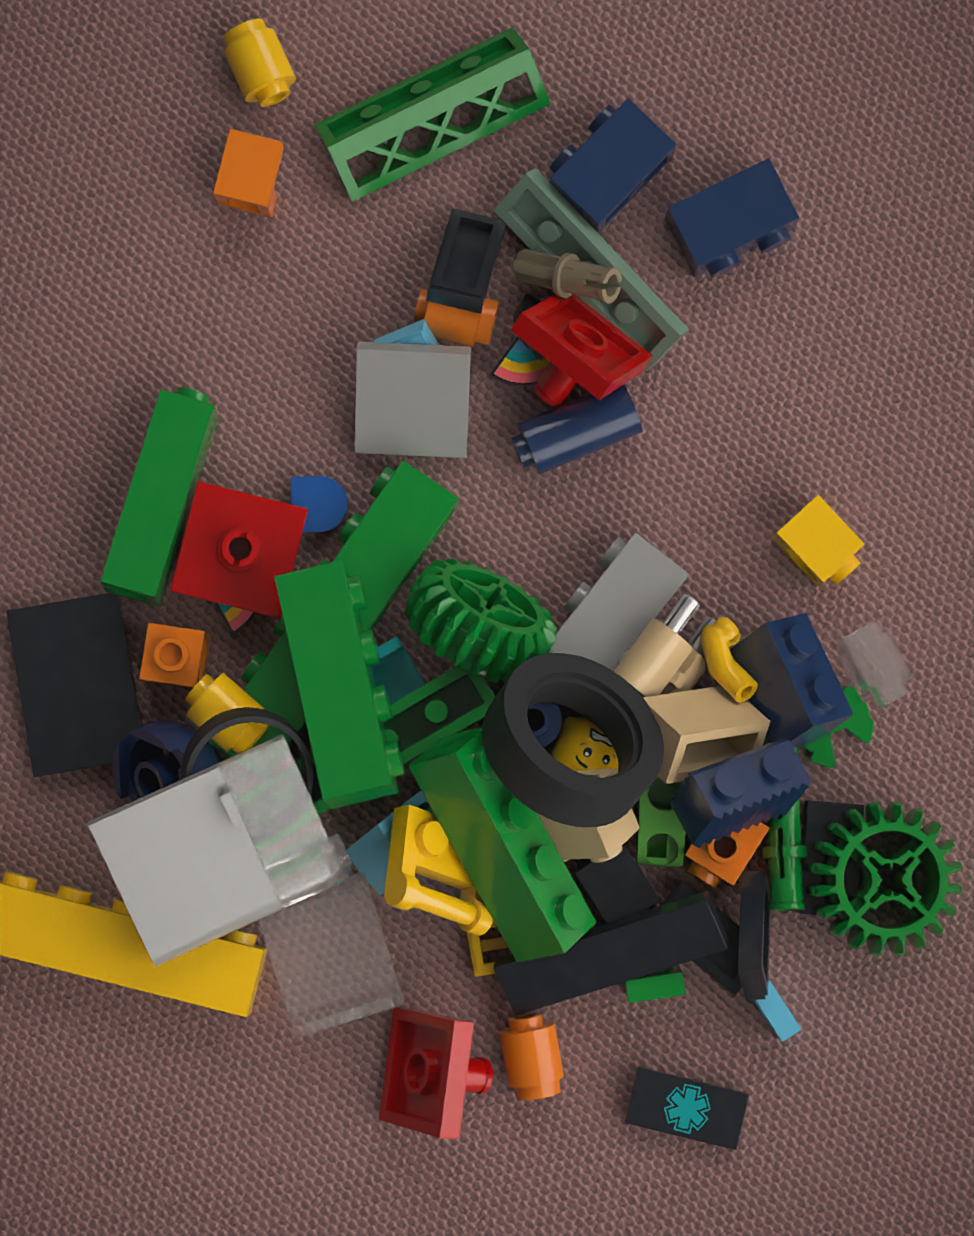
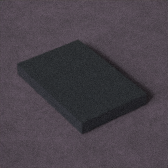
(74, 681)

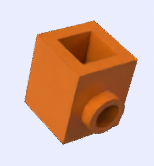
(726, 857)

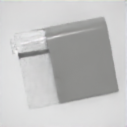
(218, 850)

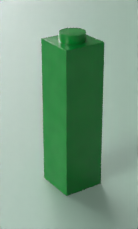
(160, 496)

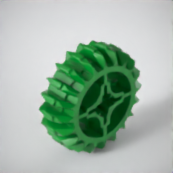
(478, 619)
(905, 860)

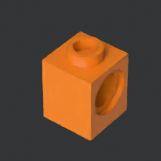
(174, 655)

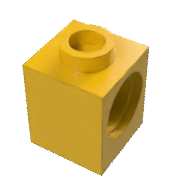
(820, 543)

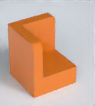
(249, 173)

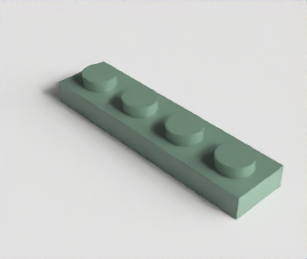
(554, 227)

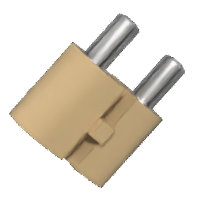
(661, 658)

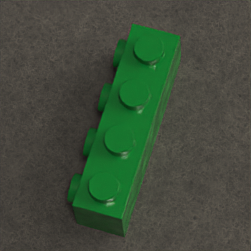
(337, 684)
(502, 849)

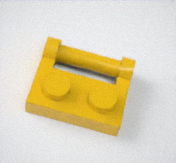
(424, 849)

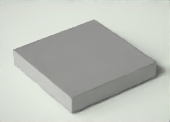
(412, 399)

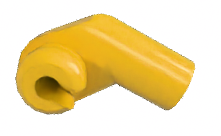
(720, 662)

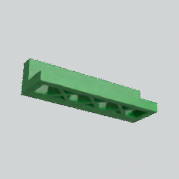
(432, 95)

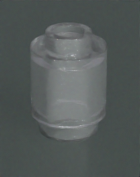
(874, 665)

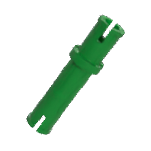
(785, 859)

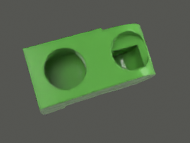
(660, 831)

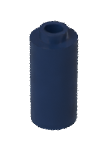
(576, 430)

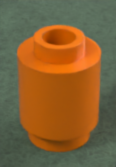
(457, 324)
(531, 1056)

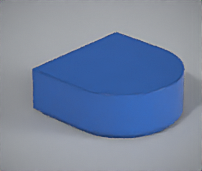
(323, 499)

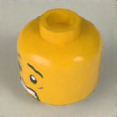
(583, 746)

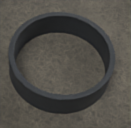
(244, 715)

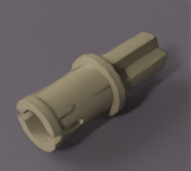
(567, 275)

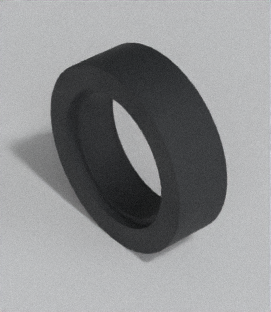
(542, 780)

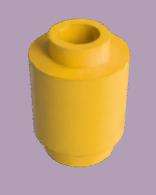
(258, 63)
(219, 695)

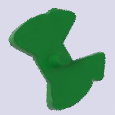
(859, 725)

